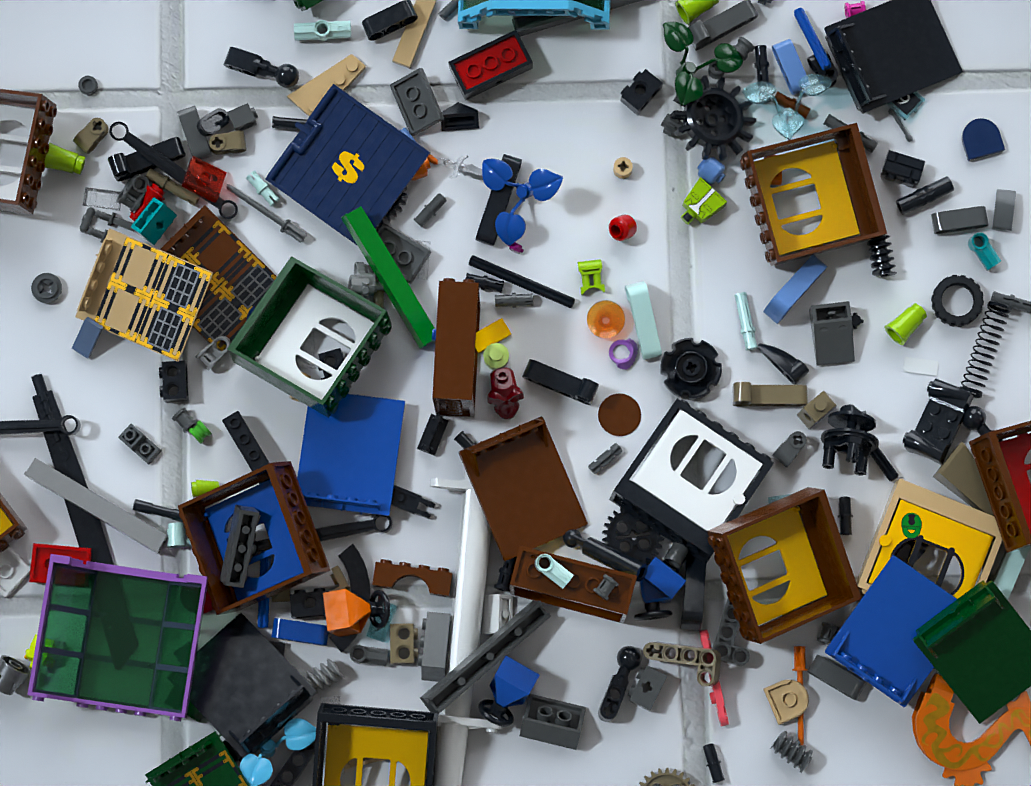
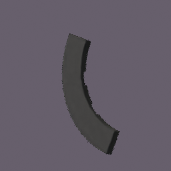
(359, 586)

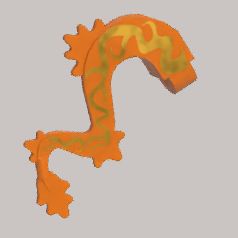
(962, 759)

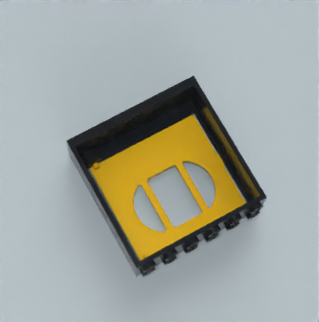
(374, 734)

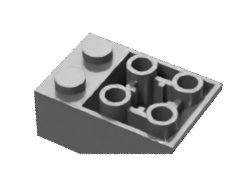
(832, 333)

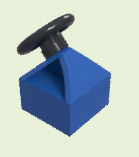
(658, 587)
(510, 688)

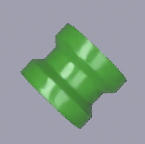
(200, 431)

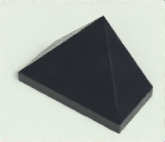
(459, 118)

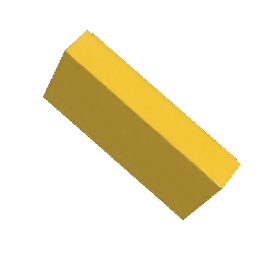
(491, 334)

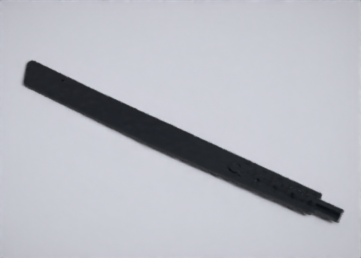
(86, 527)

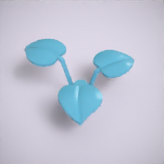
(298, 736)

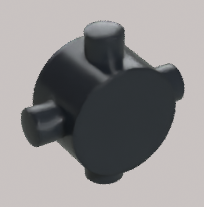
(856, 320)

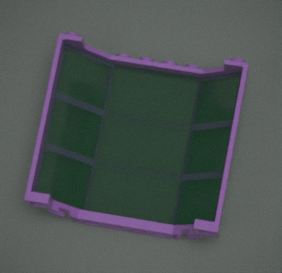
(118, 637)

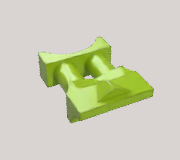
(591, 268)

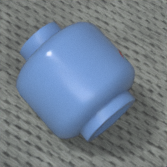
(711, 170)

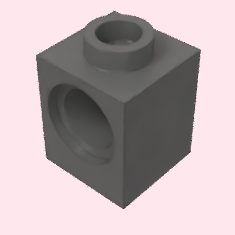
(243, 117)

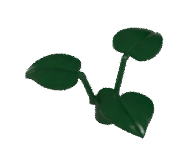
(688, 87)

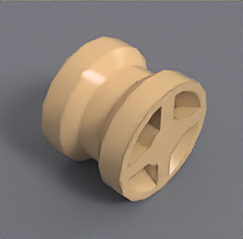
(621, 171)

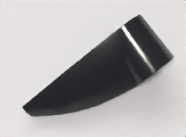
(790, 367)

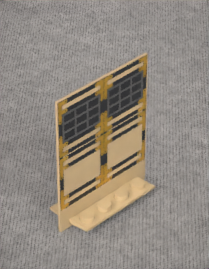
(144, 294)

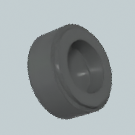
(88, 85)

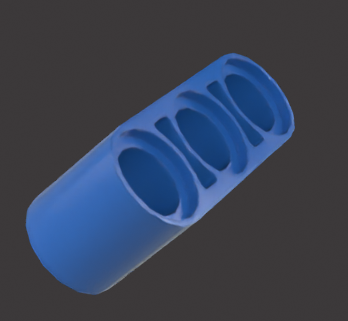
(300, 632)

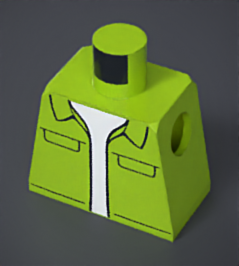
(702, 203)

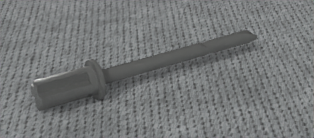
(286, 226)

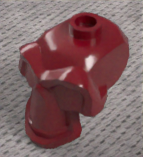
(504, 393)

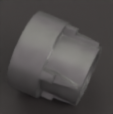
(11, 674)

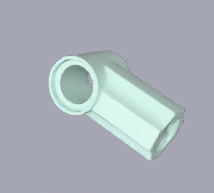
(555, 572)

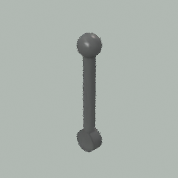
(909, 138)

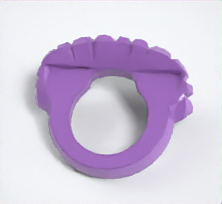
(628, 362)

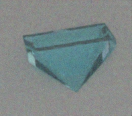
(381, 634)

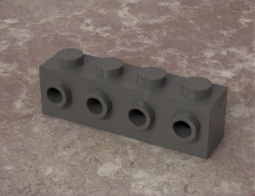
(239, 546)

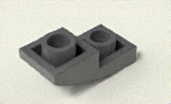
(1004, 209)
(139, 444)

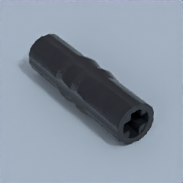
(925, 195)

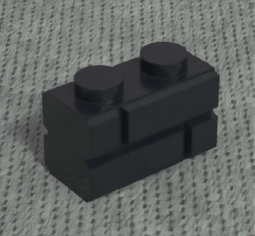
(902, 168)

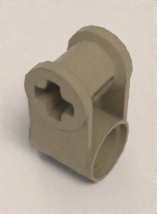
(89, 137)
(229, 143)

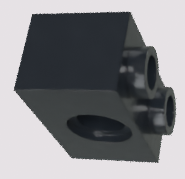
(638, 102)
(298, 606)

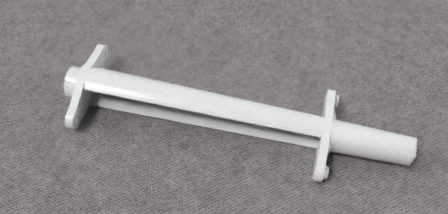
(465, 627)

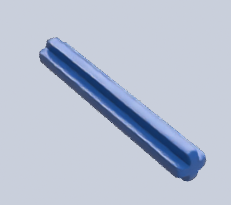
(812, 39)
(263, 606)

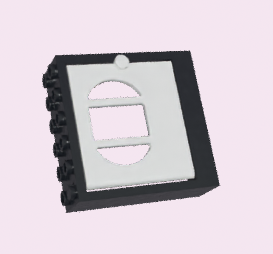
(672, 503)

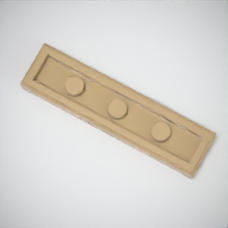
(413, 33)

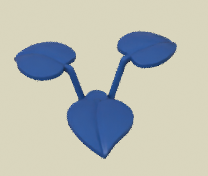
(542, 185)

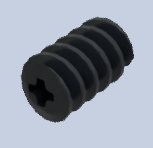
(880, 256)

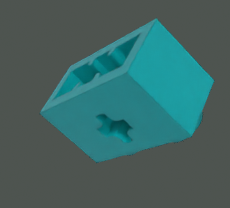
(153, 221)

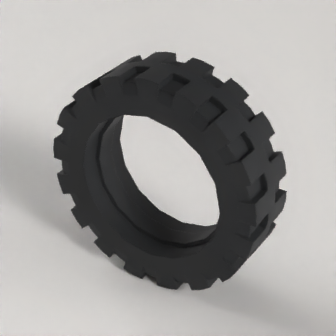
(967, 283)

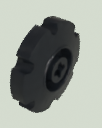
(682, 381)

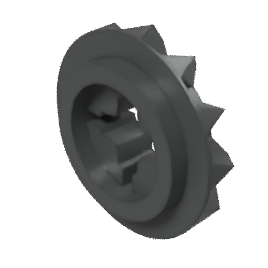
(37, 288)

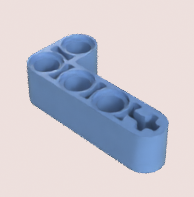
(794, 289)

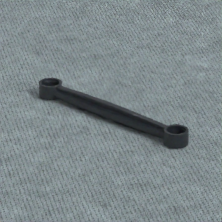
(164, 163)
(37, 426)
(334, 532)

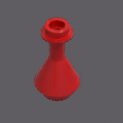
(153, 191)

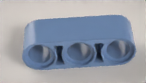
(789, 64)

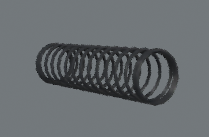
(978, 394)

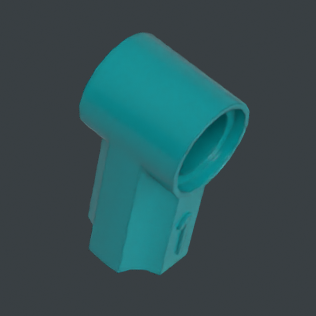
(985, 253)

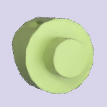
(496, 356)

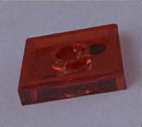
(203, 179)

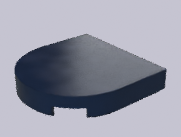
(981, 139)

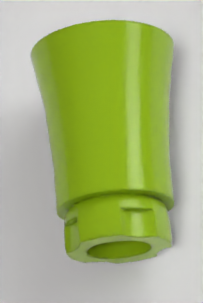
(691, 9)
(64, 160)
(906, 323)

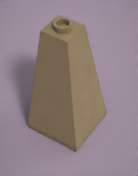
(963, 478)

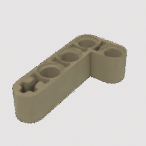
(769, 395)
(682, 657)

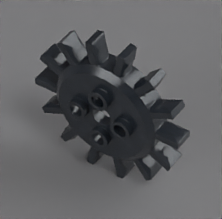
(720, 105)

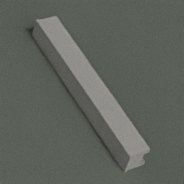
(96, 505)

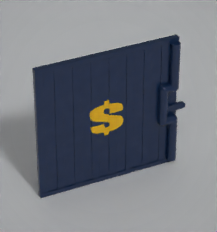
(346, 161)

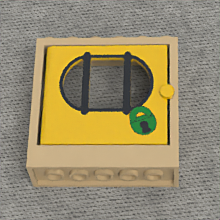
(927, 527)

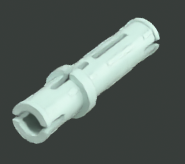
(747, 328)

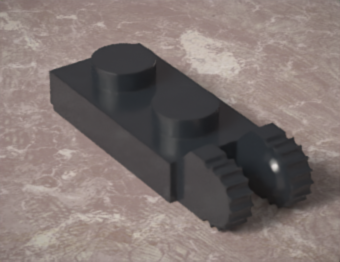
(409, 501)

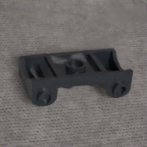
(939, 421)

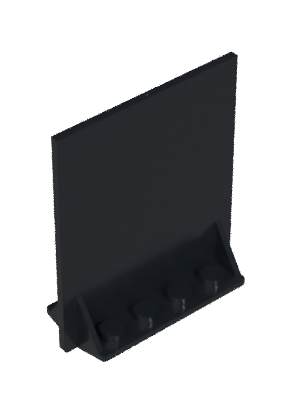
(891, 52)
(246, 686)

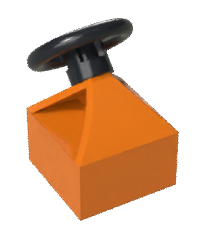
(348, 613)

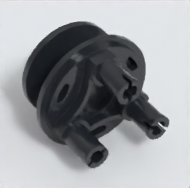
(849, 438)

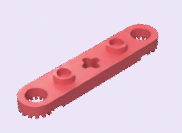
(716, 694)

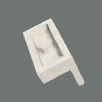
(496, 612)

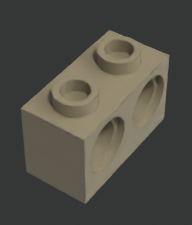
(397, 643)

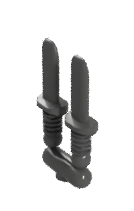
(87, 218)

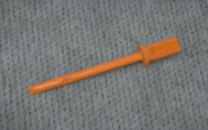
(800, 666)

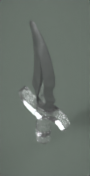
(459, 167)

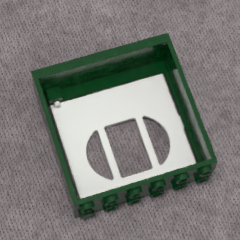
(285, 320)

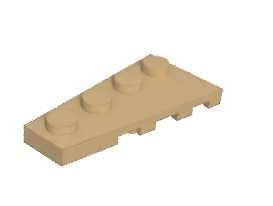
(340, 74)

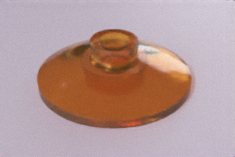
(612, 312)

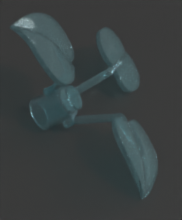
(787, 121)

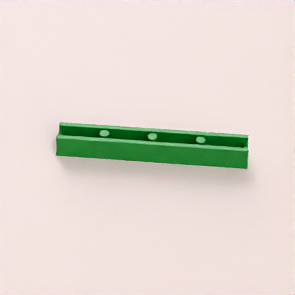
(389, 276)

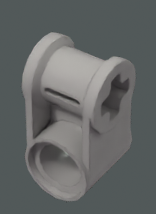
(213, 352)

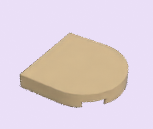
(787, 700)

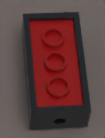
(490, 65)

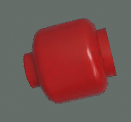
(622, 227)

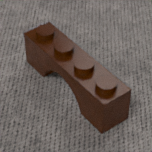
(388, 574)

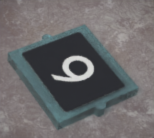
(906, 105)

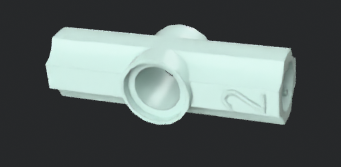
(335, 30)

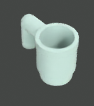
(177, 536)

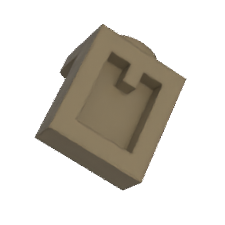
(338, 578)

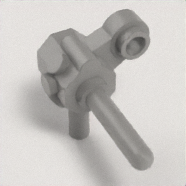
(362, 281)

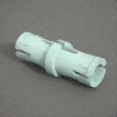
(262, 188)

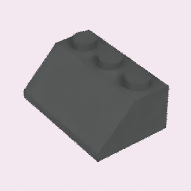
(552, 721)

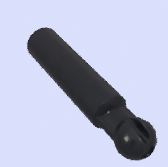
(606, 554)

